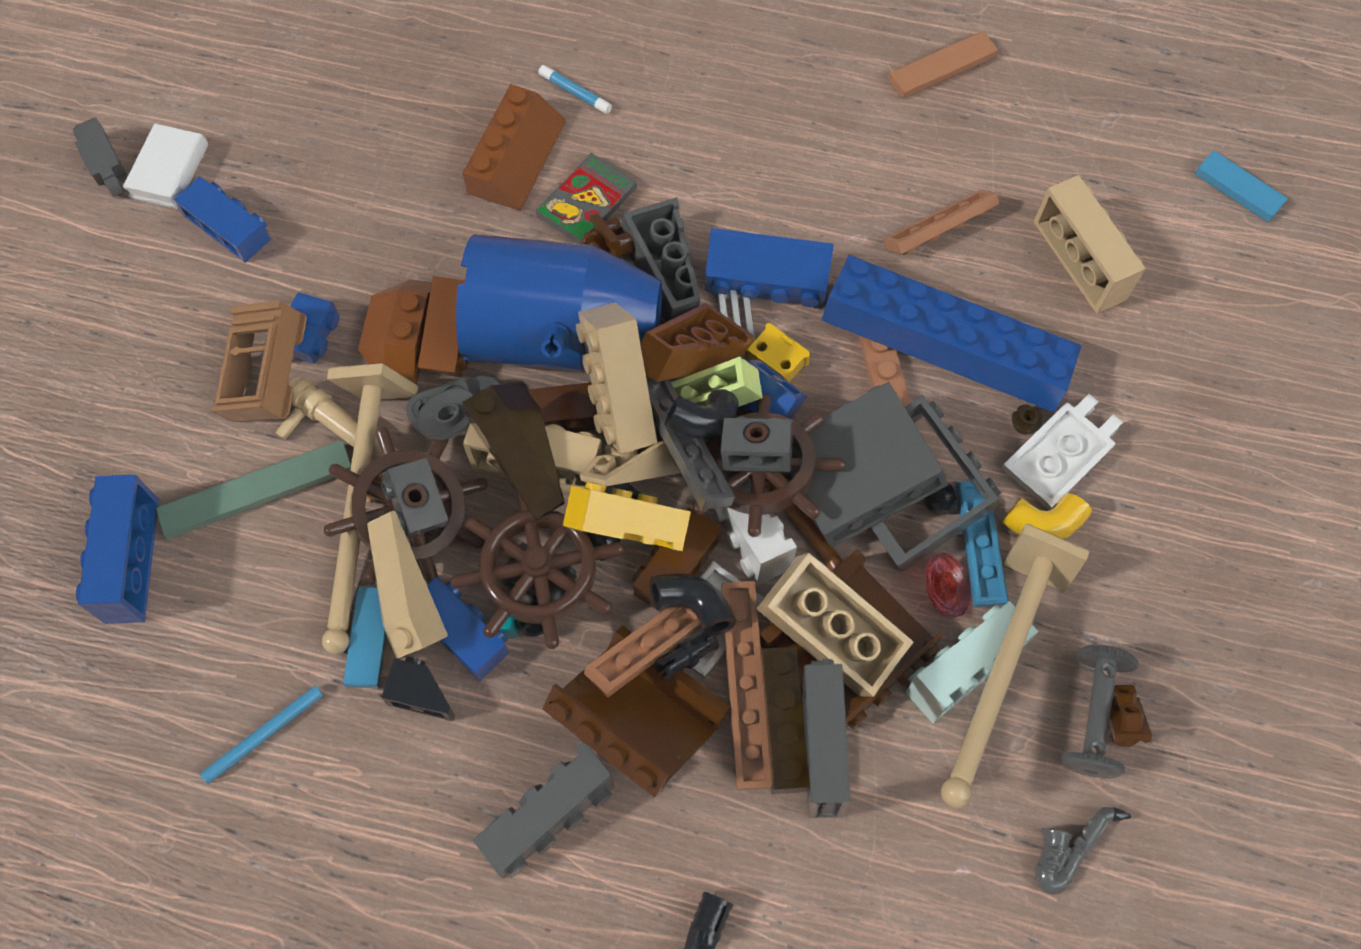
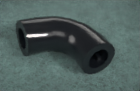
(699, 420)
(698, 596)

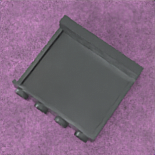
(884, 464)

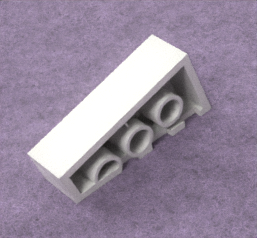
(762, 555)

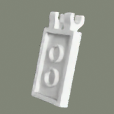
(1062, 452)

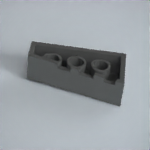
(663, 253)
(545, 812)

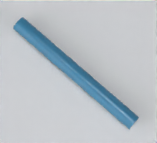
(261, 734)

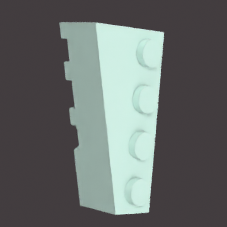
(962, 666)

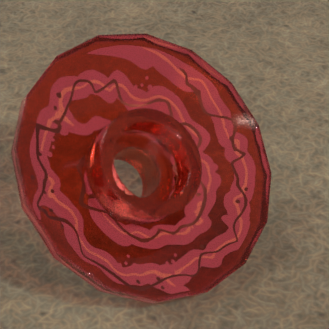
(947, 585)

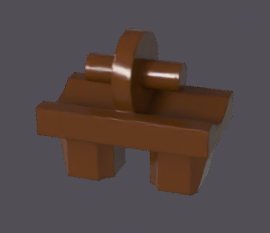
(609, 236)
(1127, 718)

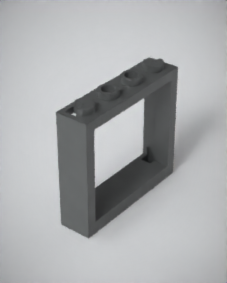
(970, 466)
(826, 739)

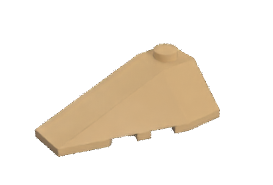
(630, 466)
(404, 598)

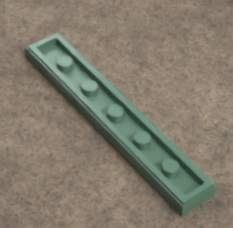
(251, 490)

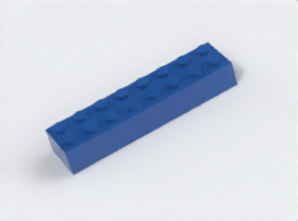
(952, 333)

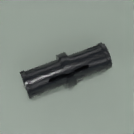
(685, 655)

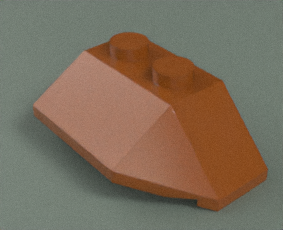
(396, 327)

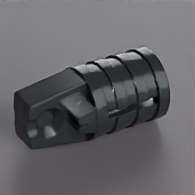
(708, 922)

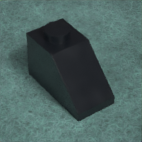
(415, 689)

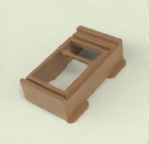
(273, 393)

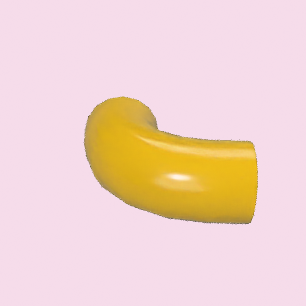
(1060, 521)

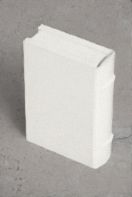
(165, 165)

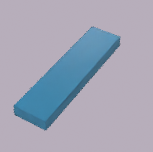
(982, 552)

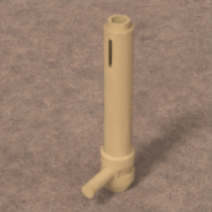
(320, 406)

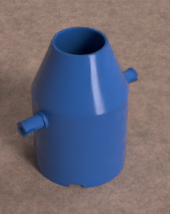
(527, 297)

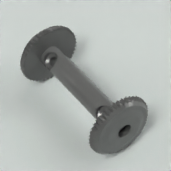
(1102, 659)

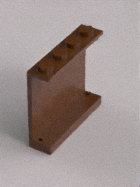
(865, 585)
(644, 726)

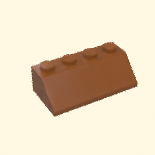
(513, 148)

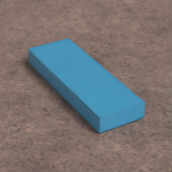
(1241, 186)
(366, 642)

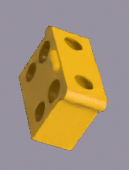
(779, 352)

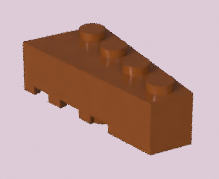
(692, 344)

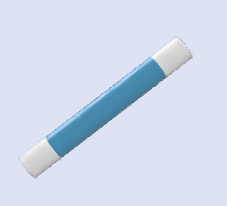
(575, 89)

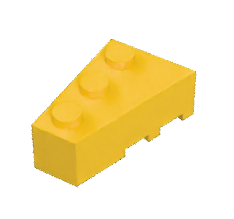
(625, 517)

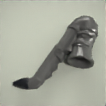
(1059, 861)

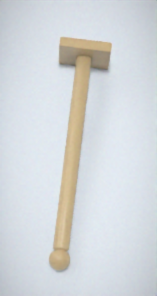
(371, 385)
(1045, 562)

